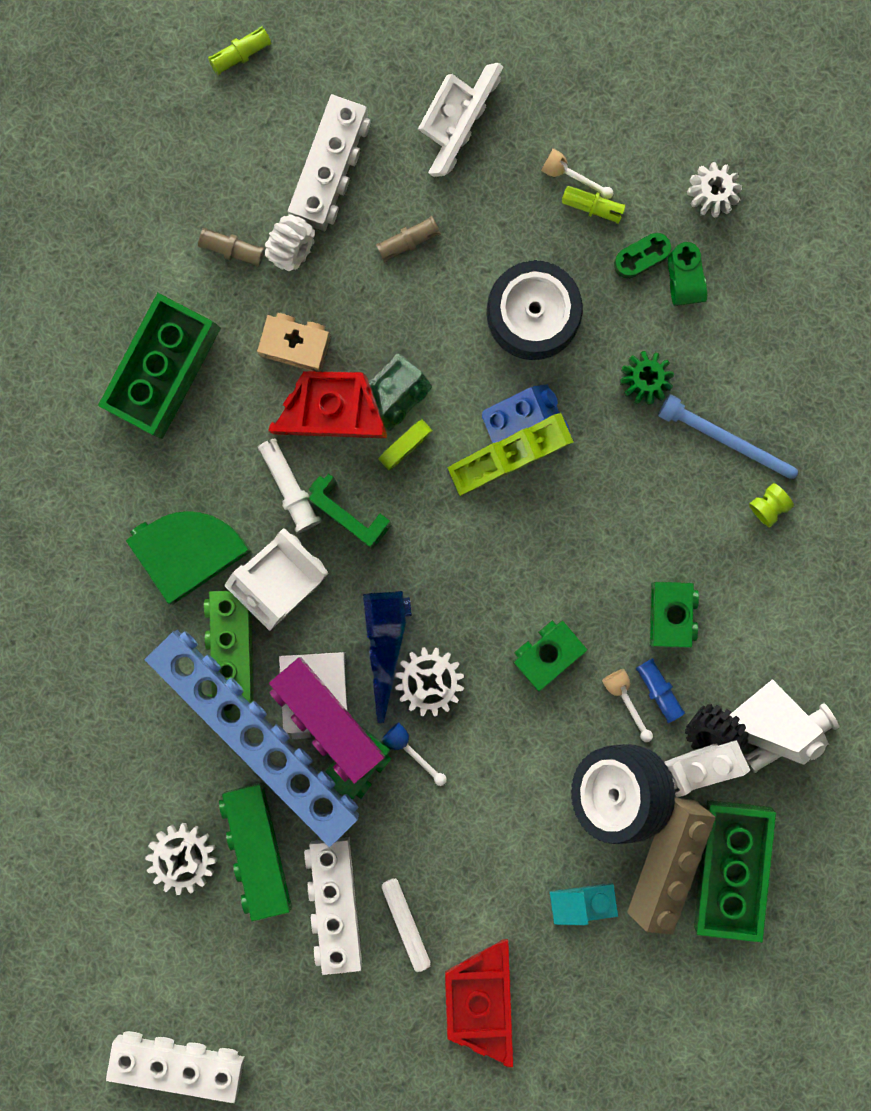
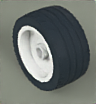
(531, 334)
(623, 794)

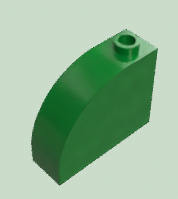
(185, 551)

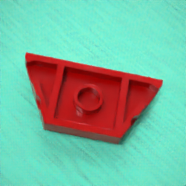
(331, 406)
(481, 1003)

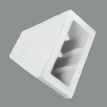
(781, 725)

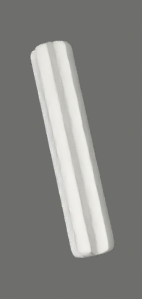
(406, 925)

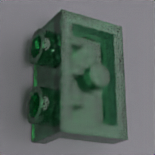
(398, 390)

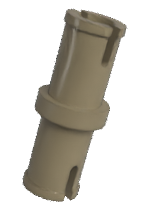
(408, 239)
(230, 247)

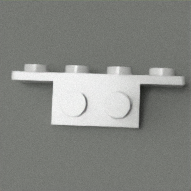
(454, 113)

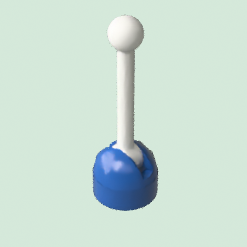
(398, 738)

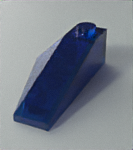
(385, 629)

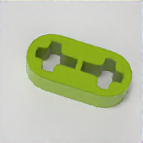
(405, 444)

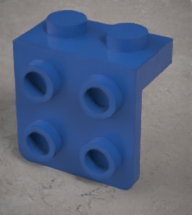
(520, 412)

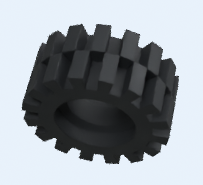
(715, 726)

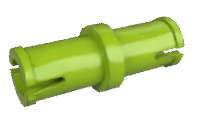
(239, 50)

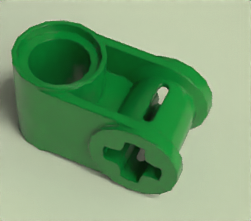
(688, 280)

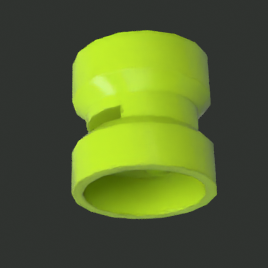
(773, 503)

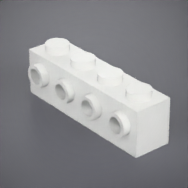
(329, 162)
(335, 907)
(175, 1067)

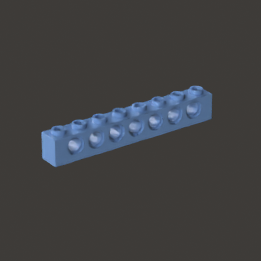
(165, 662)

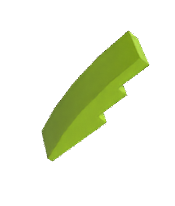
(510, 454)

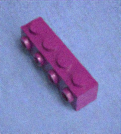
(326, 720)

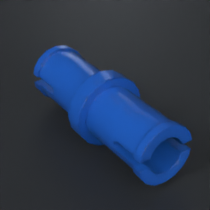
(660, 690)

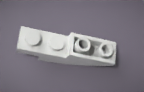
(707, 767)

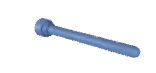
(674, 410)

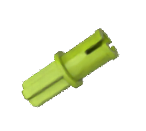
(593, 204)

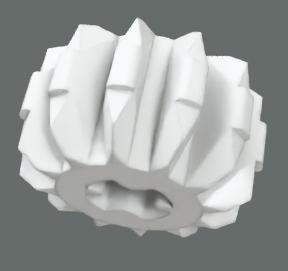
(703, 185)
(289, 242)

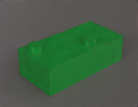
(159, 366)
(735, 872)

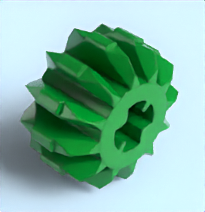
(653, 369)

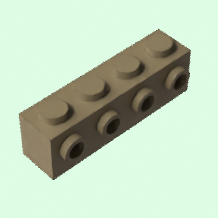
(671, 867)

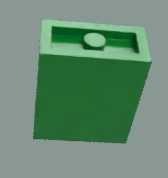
(368, 536)

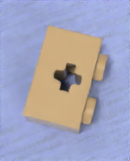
(276, 347)

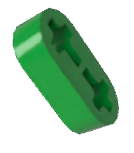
(638, 249)

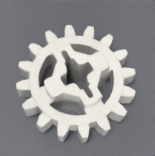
(439, 667)
(194, 864)

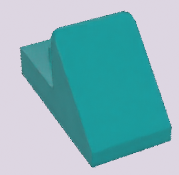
(583, 904)

